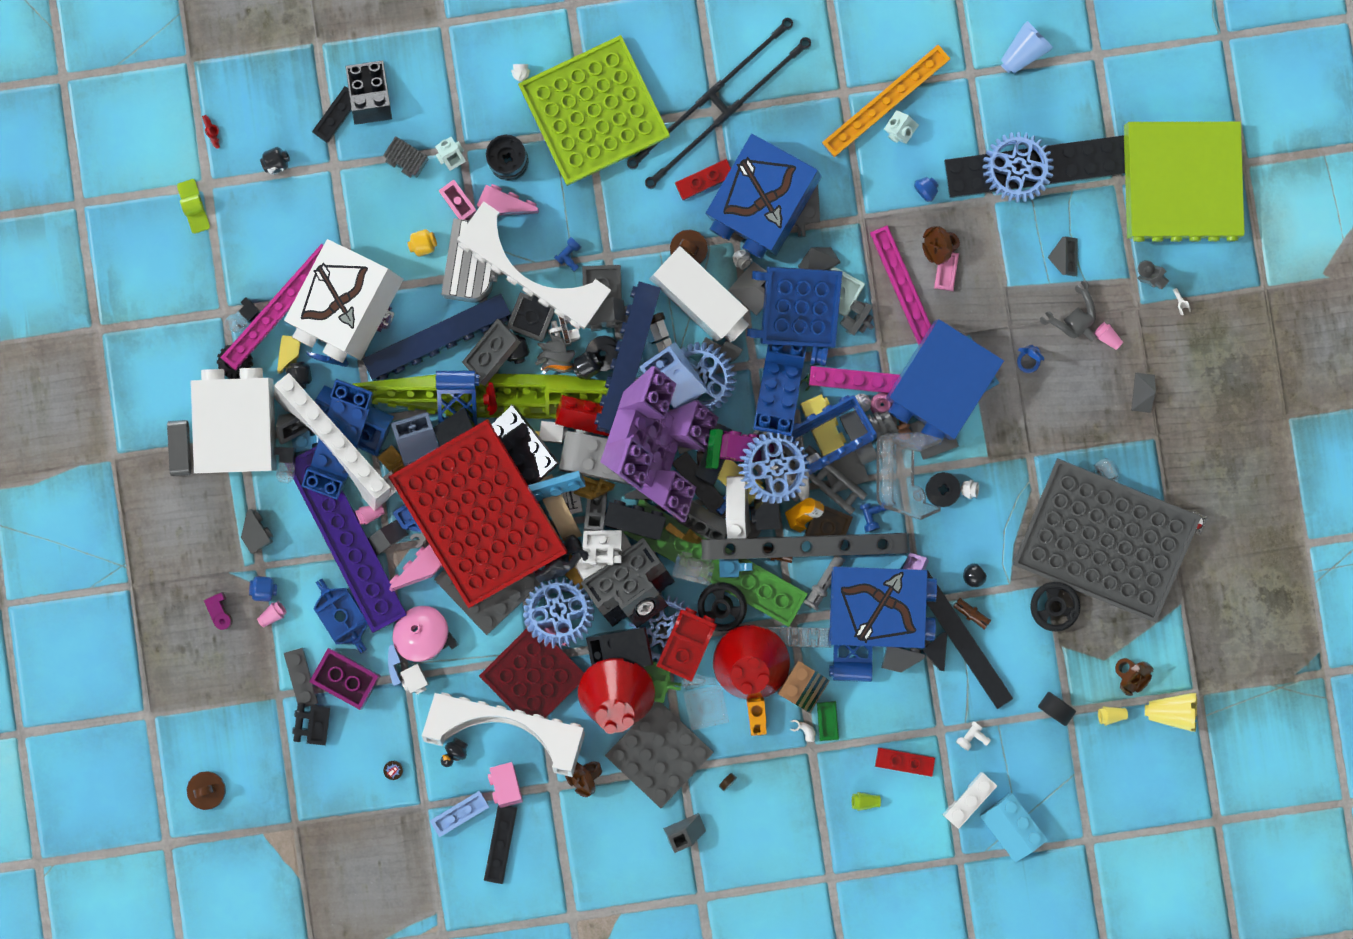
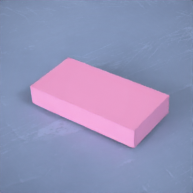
(946, 274)

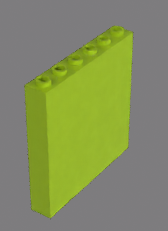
(1184, 181)

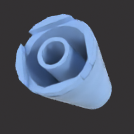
(1025, 49)

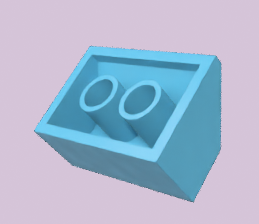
(1013, 827)

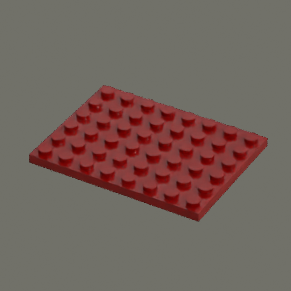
(478, 513)

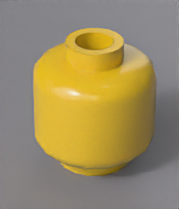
(422, 242)

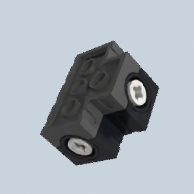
(631, 586)

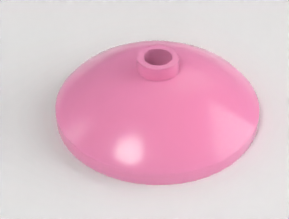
(427, 640)

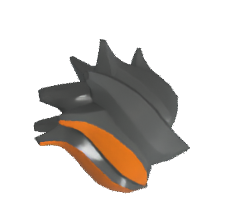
(555, 356)

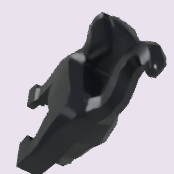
(562, 565)

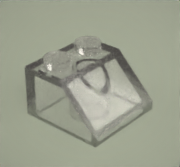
(693, 569)

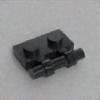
(317, 727)

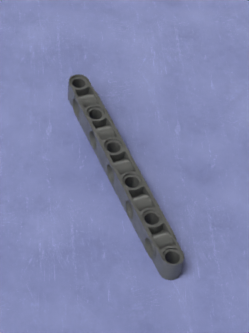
(792, 546)

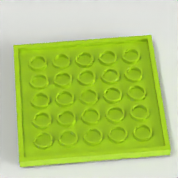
(594, 110)

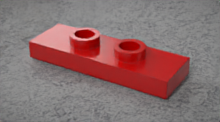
(703, 179)
(905, 762)

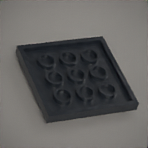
(524, 446)

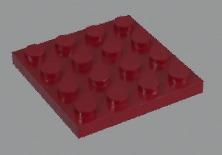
(532, 675)

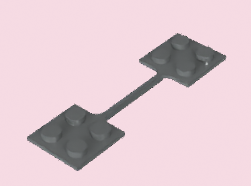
(852, 468)

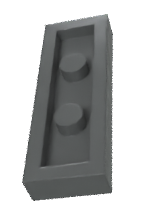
(300, 677)

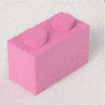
(457, 201)
(506, 785)

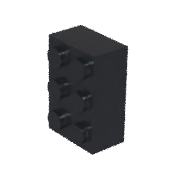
(635, 520)

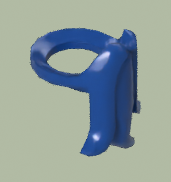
(1033, 352)
(327, 359)

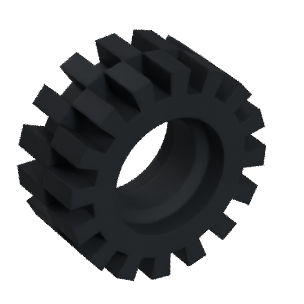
(229, 372)

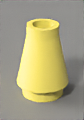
(1111, 715)

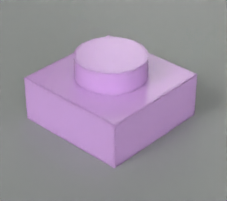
(915, 562)

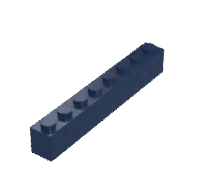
(439, 336)
(629, 351)

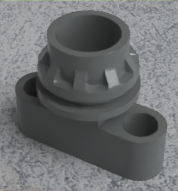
(854, 428)

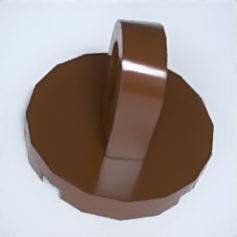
(692, 243)
(938, 244)
(1135, 678)
(584, 778)
(206, 790)

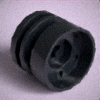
(502, 148)

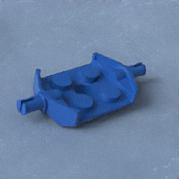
(352, 627)

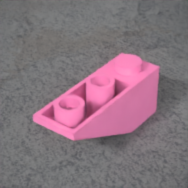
(506, 203)
(421, 568)

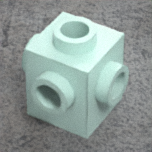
(901, 127)
(450, 153)

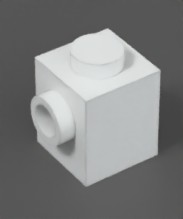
(552, 433)
(414, 679)

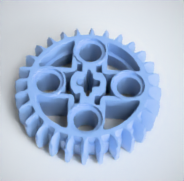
(1009, 169)
(709, 373)
(767, 473)
(674, 604)
(564, 621)

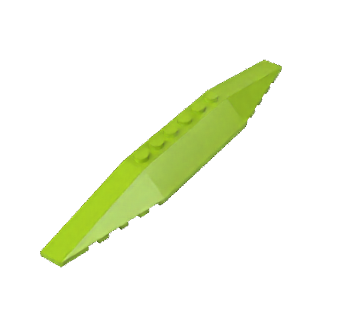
(532, 394)

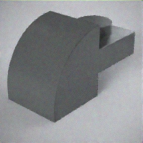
(732, 350)

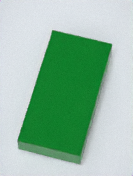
(714, 449)
(827, 721)

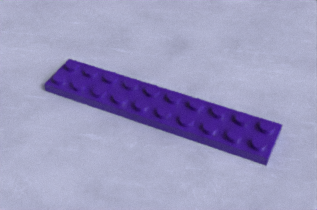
(351, 551)

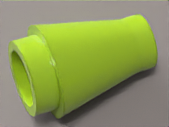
(865, 801)

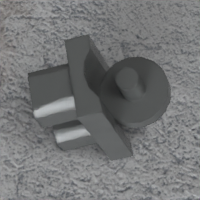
(1152, 274)
(852, 325)

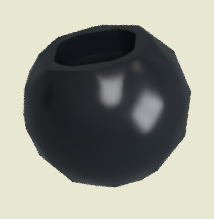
(974, 575)

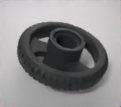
(718, 590)
(1041, 616)

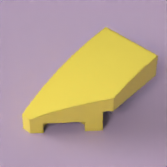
(288, 352)

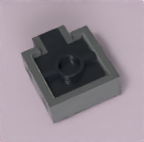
(530, 317)

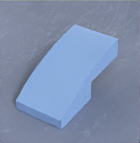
(393, 659)

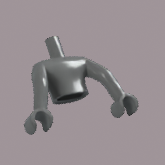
(1077, 321)

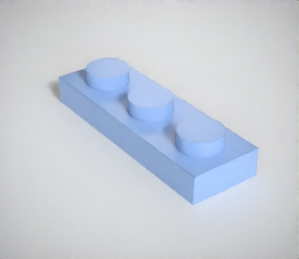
(459, 813)

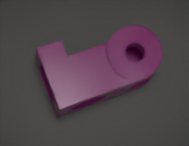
(218, 614)

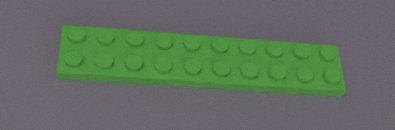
(760, 587)

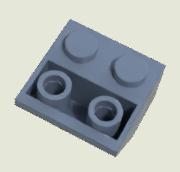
(414, 437)

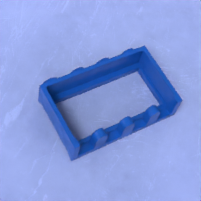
(829, 413)

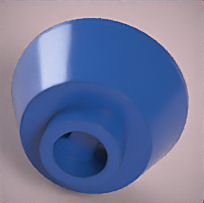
(926, 188)

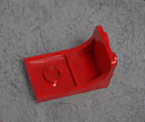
(687, 644)

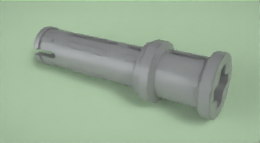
(820, 590)

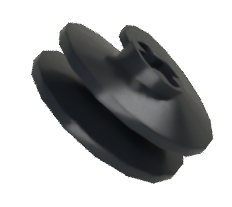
(600, 344)
(936, 482)

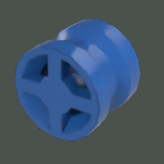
(819, 356)

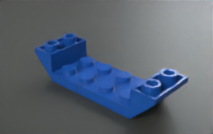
(779, 389)
(349, 413)

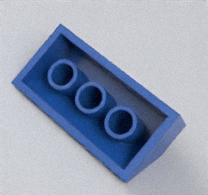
(375, 429)

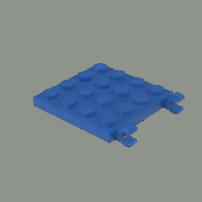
(799, 307)

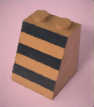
(803, 686)

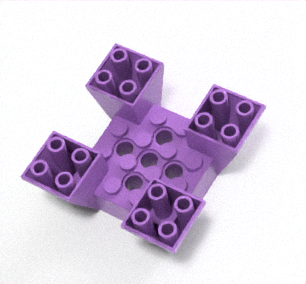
(648, 437)

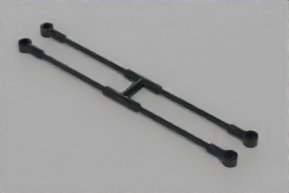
(726, 112)

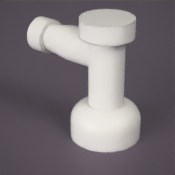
(973, 732)

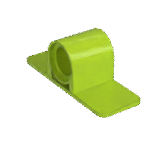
(193, 206)

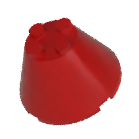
(751, 662)
(616, 694)

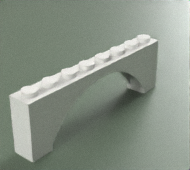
(575, 303)
(300, 404)
(453, 714)

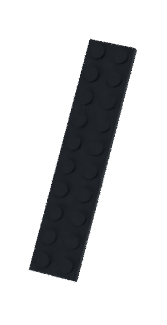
(1070, 160)

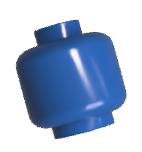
(262, 588)

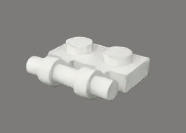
(603, 541)

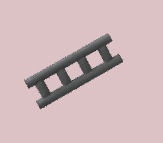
(842, 479)

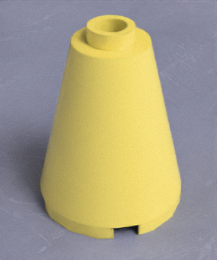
(1174, 711)

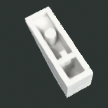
(737, 508)

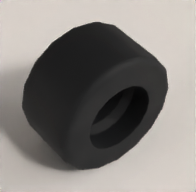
(1057, 708)

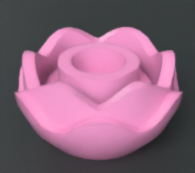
(876, 403)

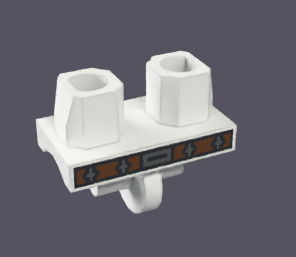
(569, 336)

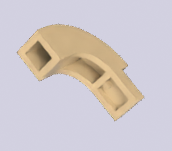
(561, 515)

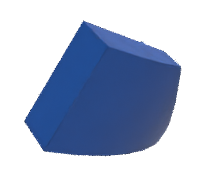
(405, 519)

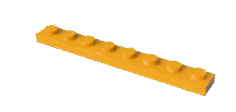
(886, 101)

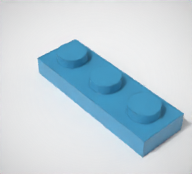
(557, 485)

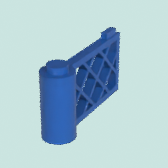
(456, 383)
(851, 668)

